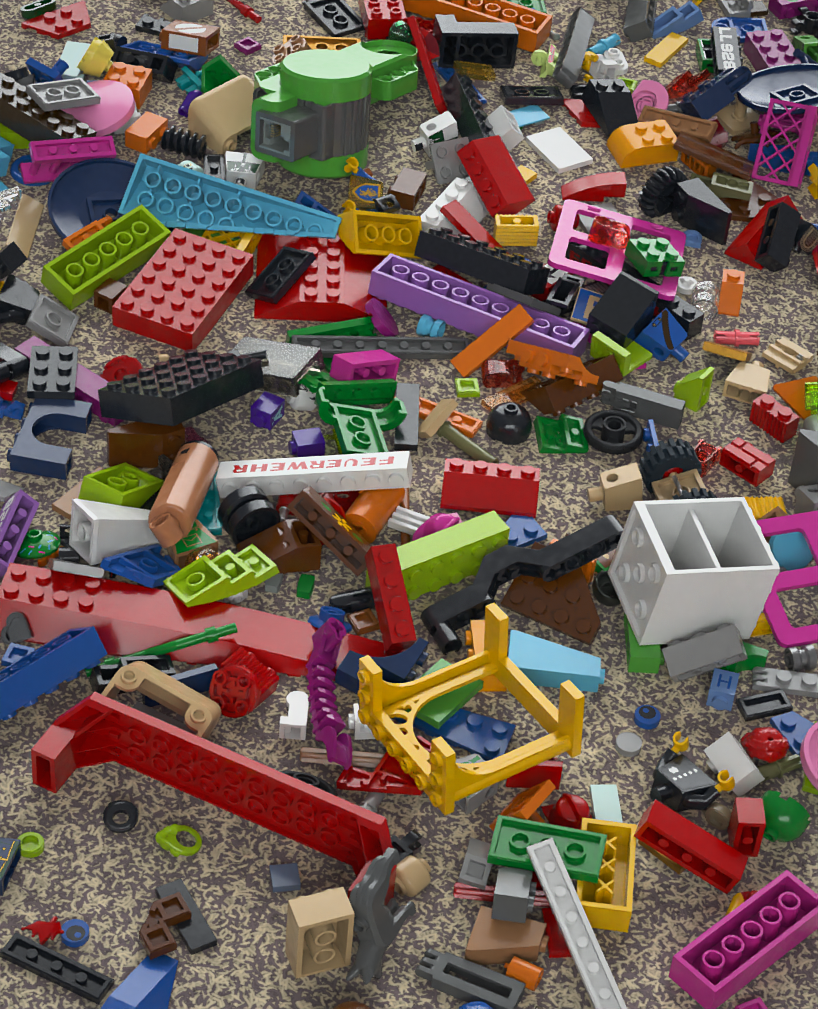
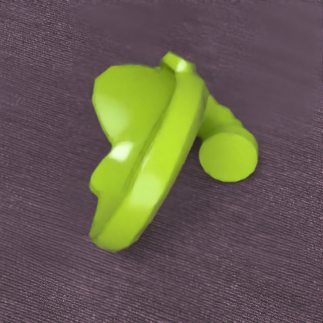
(167, 840)

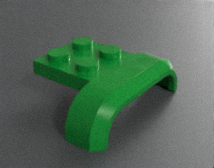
(360, 428)

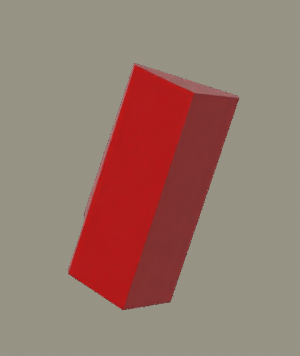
(747, 242)

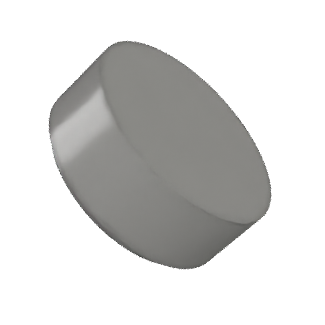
(628, 744)

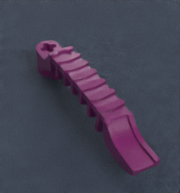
(325, 719)

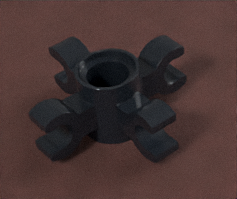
(805, 22)

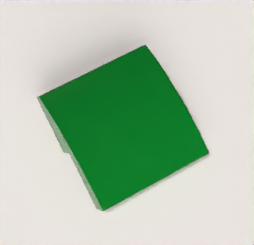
(570, 435)

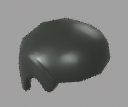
(603, 588)

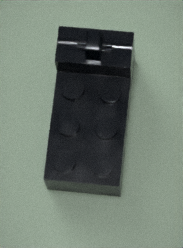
(475, 42)

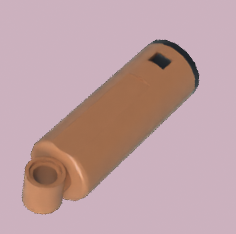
(183, 492)

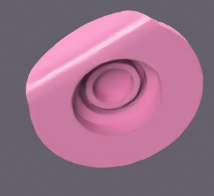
(650, 94)

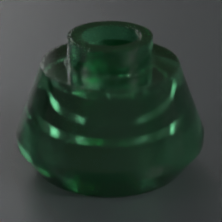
(400, 32)

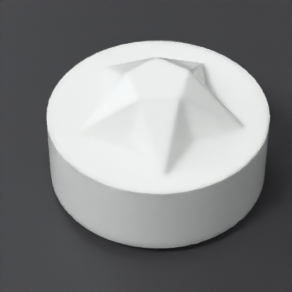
(685, 285)

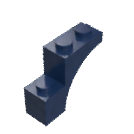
(395, 668)

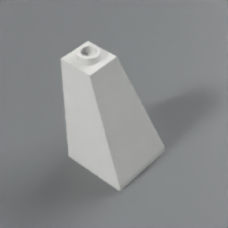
(107, 529)

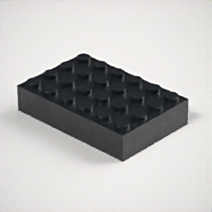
(181, 387)

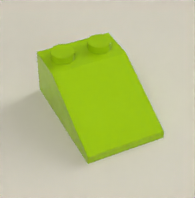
(120, 486)

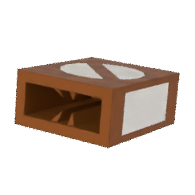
(190, 37)

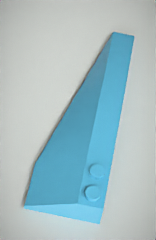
(204, 202)

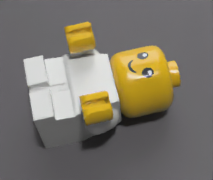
(599, 67)

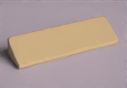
(25, 223)

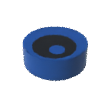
(647, 717)
(75, 933)

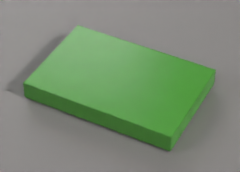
(444, 707)

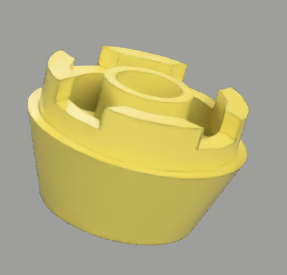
(96, 58)

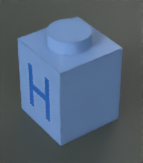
(722, 689)

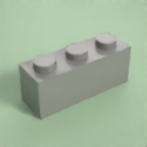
(704, 652)

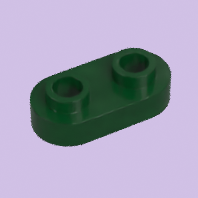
(37, 8)

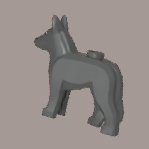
(373, 921)

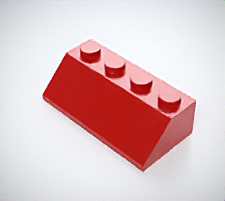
(495, 176)
(490, 487)

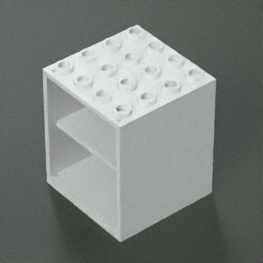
(691, 568)

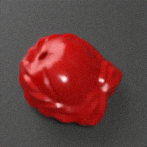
(765, 744)

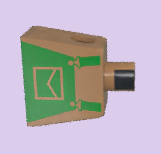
(197, 538)

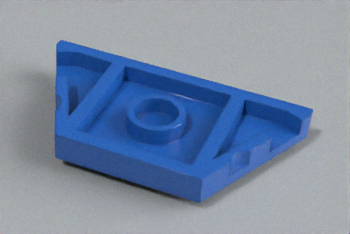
(142, 565)

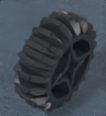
(659, 191)

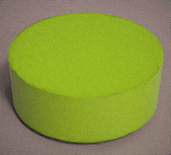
(31, 844)

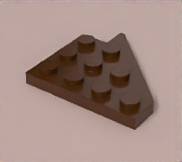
(746, 210)
(558, 604)

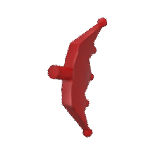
(45, 929)

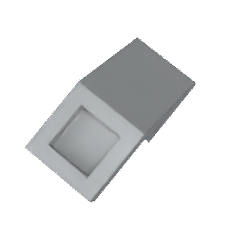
(475, 866)

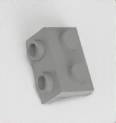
(736, 8)

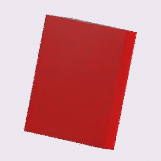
(537, 774)

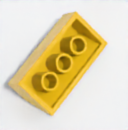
(380, 233)

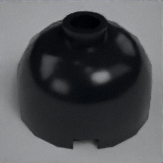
(509, 423)

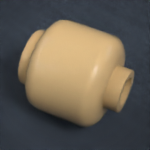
(412, 876)

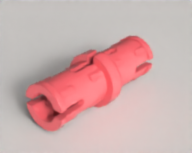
(736, 337)

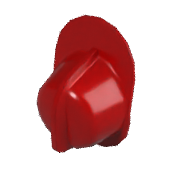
(567, 811)

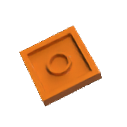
(526, 803)

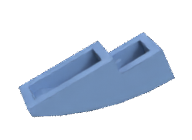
(677, 20)

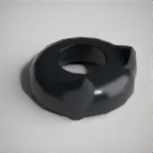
(116, 807)

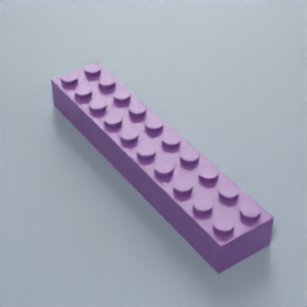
(468, 305)

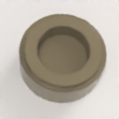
(718, 816)

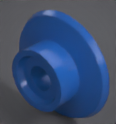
(327, 612)

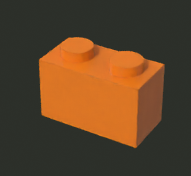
(146, 132)

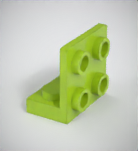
(627, 358)

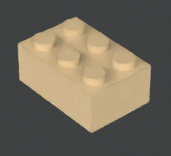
(319, 932)

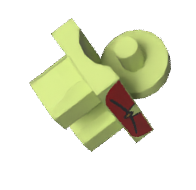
(545, 60)

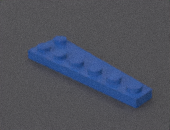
(472, 733)

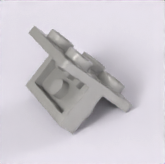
(446, 160)

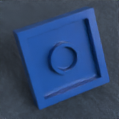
(44, 73)

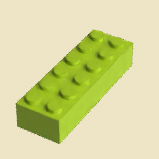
(103, 255)
(449, 554)

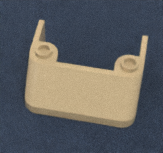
(198, 711)

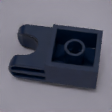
(715, 93)

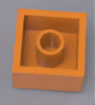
(135, 77)

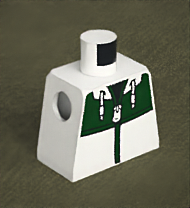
(435, 130)
(243, 169)

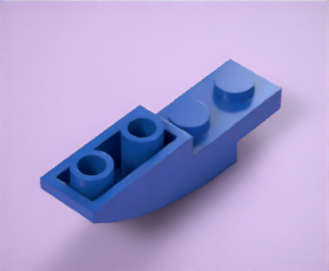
(776, 162)

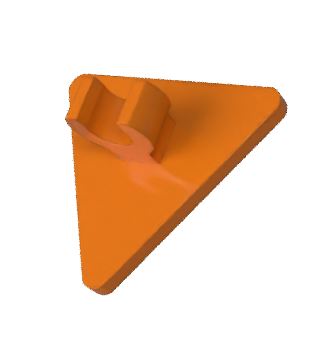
(794, 394)

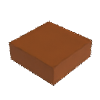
(363, 621)

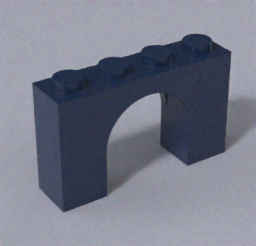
(43, 415)

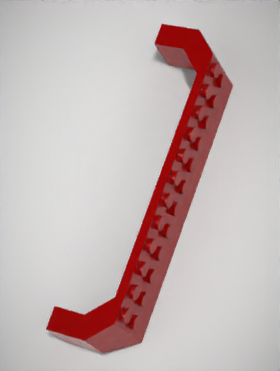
(109, 731)

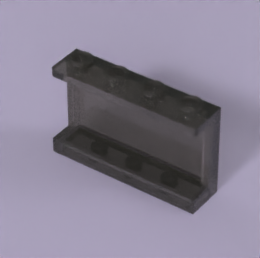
(284, 364)

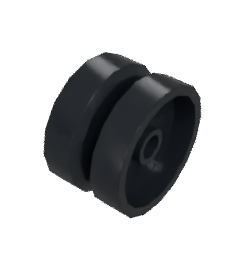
(246, 513)

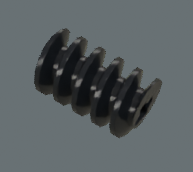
(183, 143)

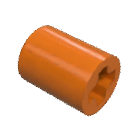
(524, 972)

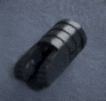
(353, 600)

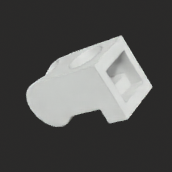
(297, 711)

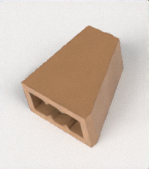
(500, 940)

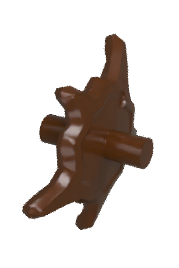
(752, 136)

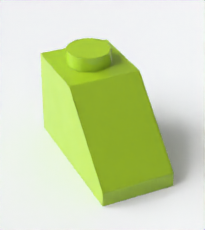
(695, 388)

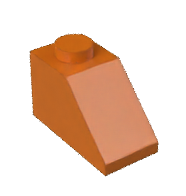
(731, 292)

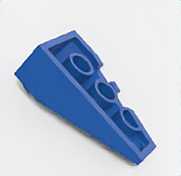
(146, 986)

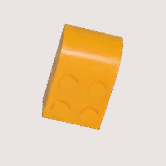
(643, 144)

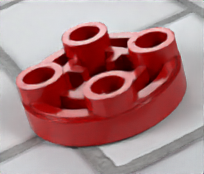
(235, 690)

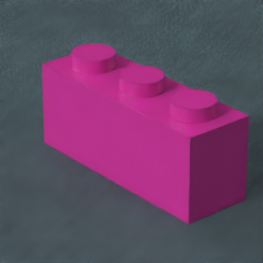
(364, 365)

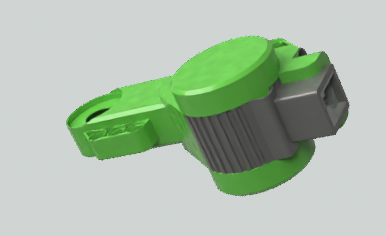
(317, 104)

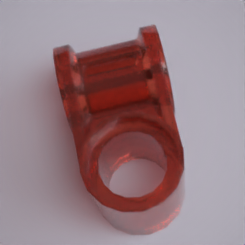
(608, 232)
(501, 373)
(707, 455)

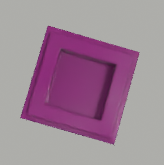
(247, 45)

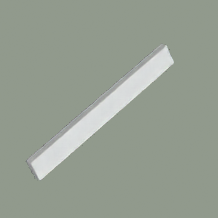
(575, 926)

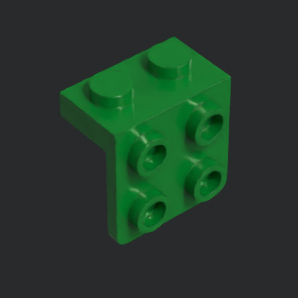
(216, 73)

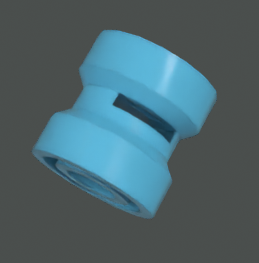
(430, 327)

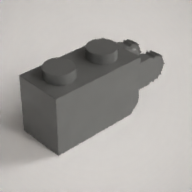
(513, 895)

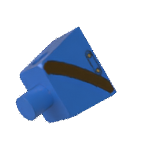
(664, 337)

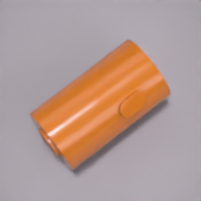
(372, 511)

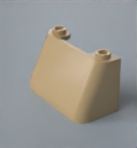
(223, 113)

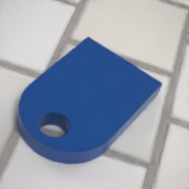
(742, 25)

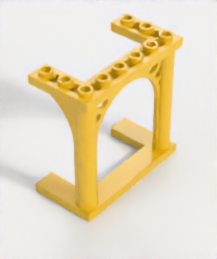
(445, 779)

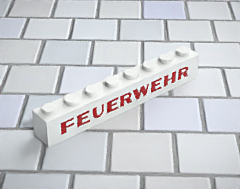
(322, 473)

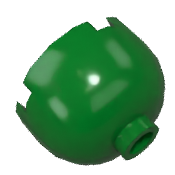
(783, 818)

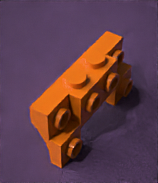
(551, 363)

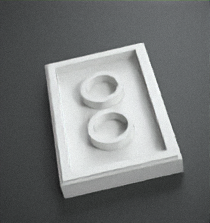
(559, 150)

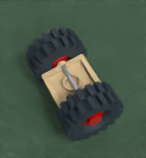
(673, 471)

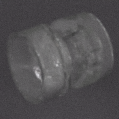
(706, 299)

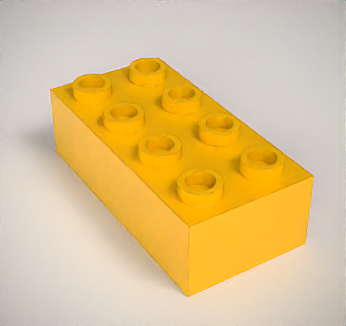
(610, 901)

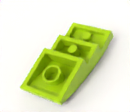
(220, 577)

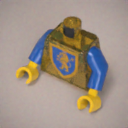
(362, 189)

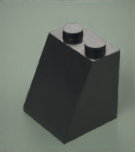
(623, 310)

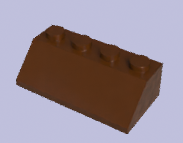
(561, 392)

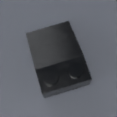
(609, 103)
(701, 210)

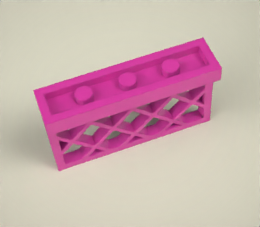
(803, 142)

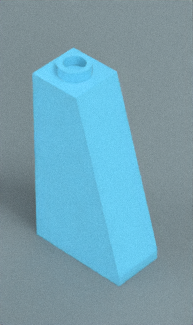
(552, 663)

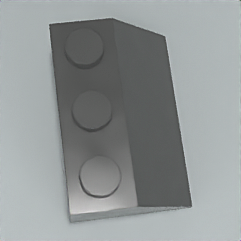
(805, 460)

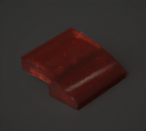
(685, 83)

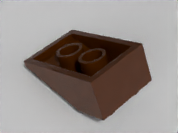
(143, 443)

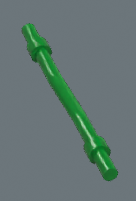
(209, 635)

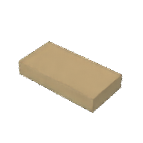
(437, 418)

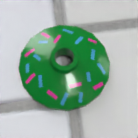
(39, 544)

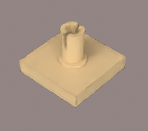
(736, 118)

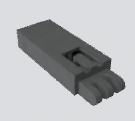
(643, 403)
(482, 983)

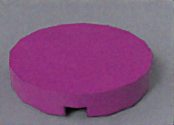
(382, 318)

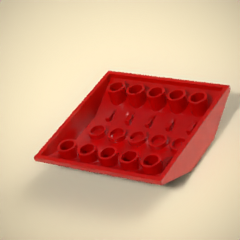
(329, 289)

